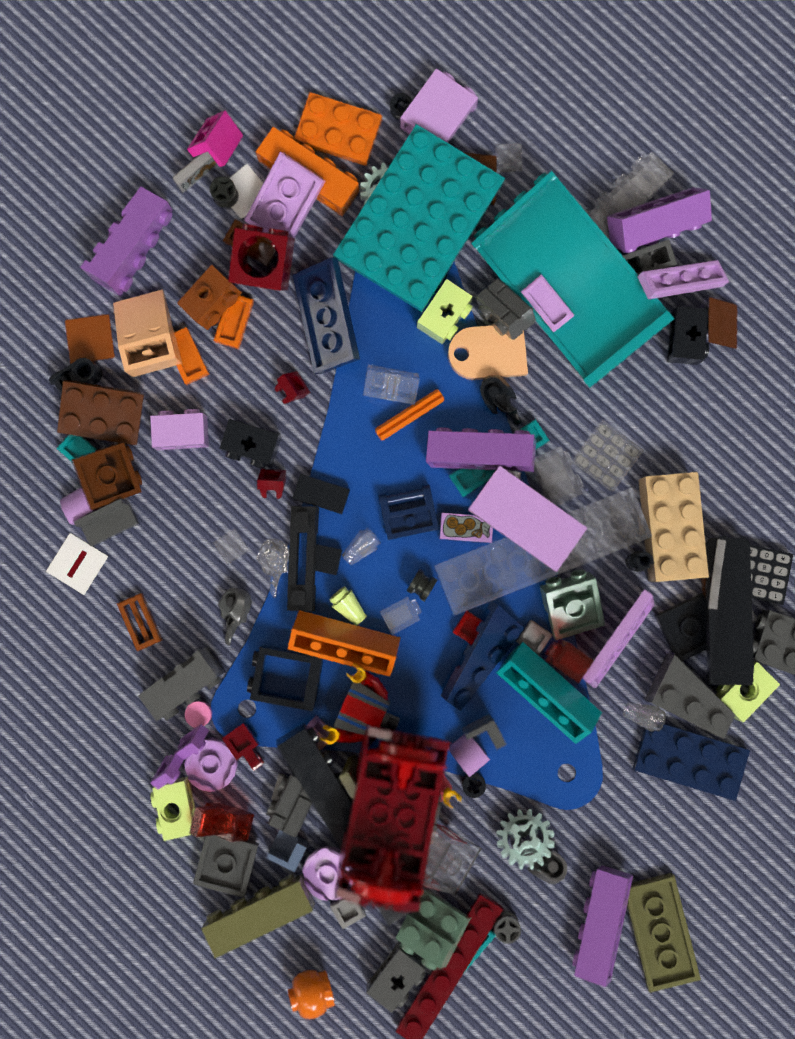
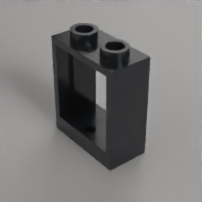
(254, 683)

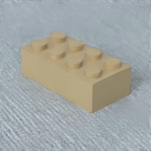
(676, 525)

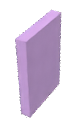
(285, 196)

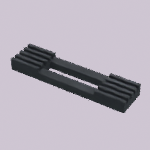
(303, 520)

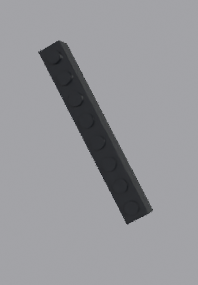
(322, 786)

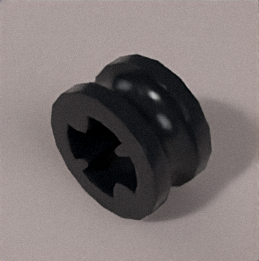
(400, 97)
(482, 786)

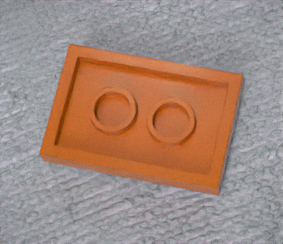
(338, 129)

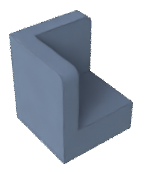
(287, 850)

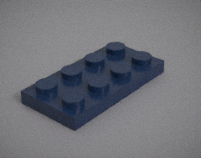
(326, 316)
(692, 760)

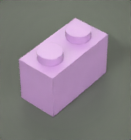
(179, 430)

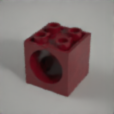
(241, 270)

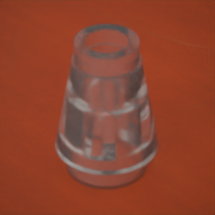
(361, 546)
(646, 716)

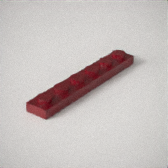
(442, 981)

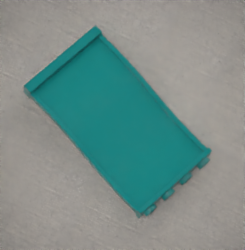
(557, 238)

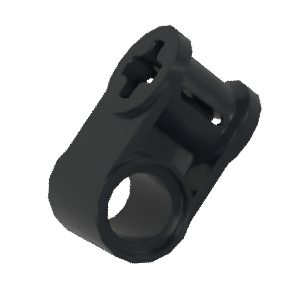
(74, 372)

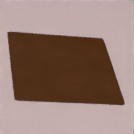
(722, 323)

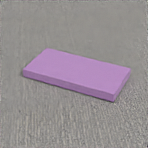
(527, 519)
(619, 639)

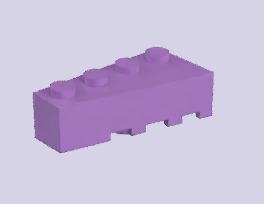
(128, 242)

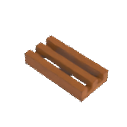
(148, 616)

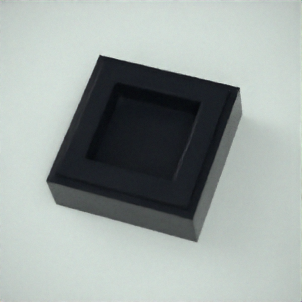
(327, 559)

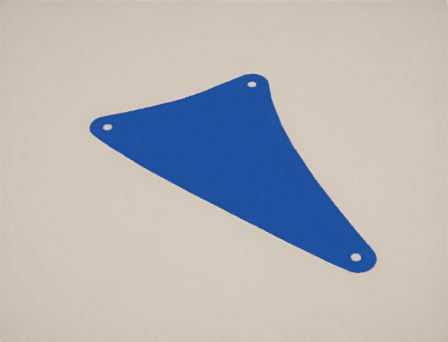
(428, 650)

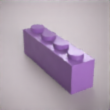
(659, 219)
(481, 450)
(603, 925)

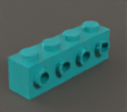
(549, 693)

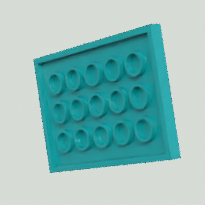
(419, 217)

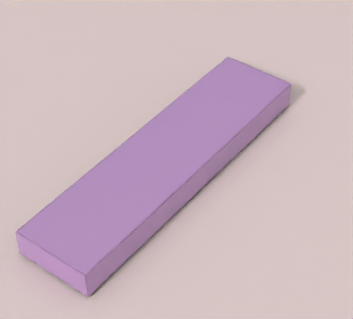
(682, 279)

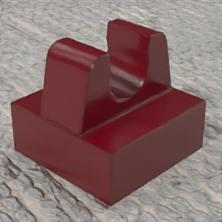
(293, 387)
(271, 480)

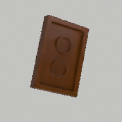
(100, 412)

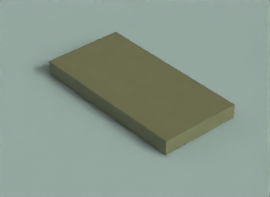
(661, 933)

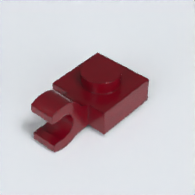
(242, 743)

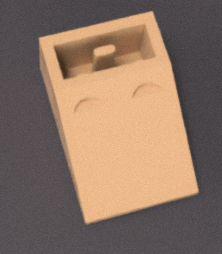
(145, 334)

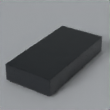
(321, 494)

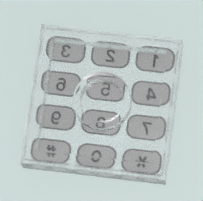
(607, 455)

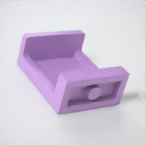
(439, 106)

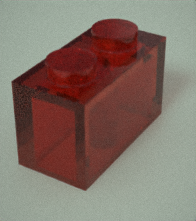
(568, 659)

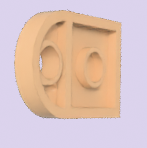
(488, 354)

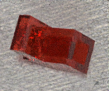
(222, 821)

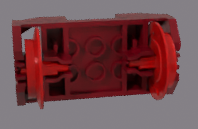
(391, 819)

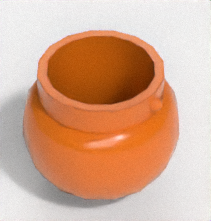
(311, 994)

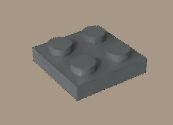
(226, 865)

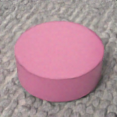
(198, 713)

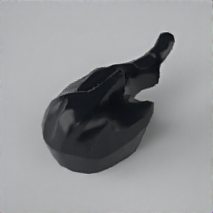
(497, 393)

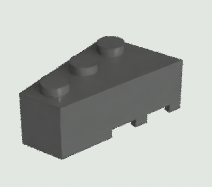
(687, 697)

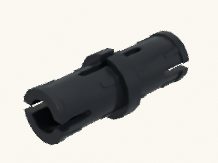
(639, 561)

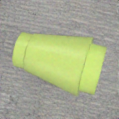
(348, 605)

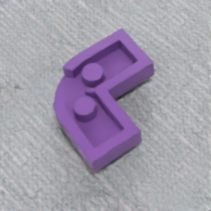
(169, 768)

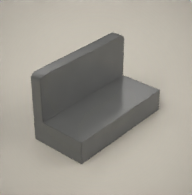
(107, 522)
(485, 724)

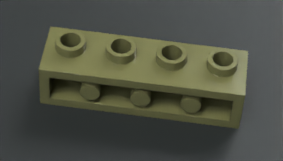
(257, 915)

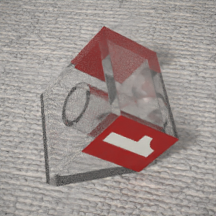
(449, 860)

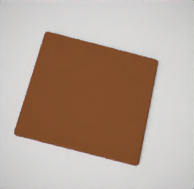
(89, 338)

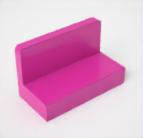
(218, 137)

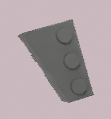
(182, 685)

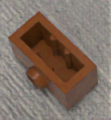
(209, 298)

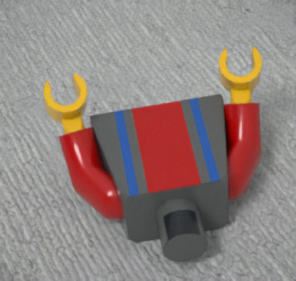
(363, 706)

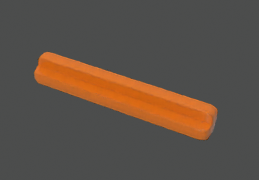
(409, 414)

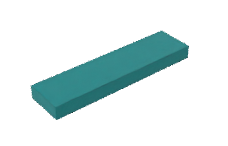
(470, 479)

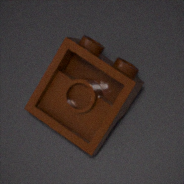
(107, 475)

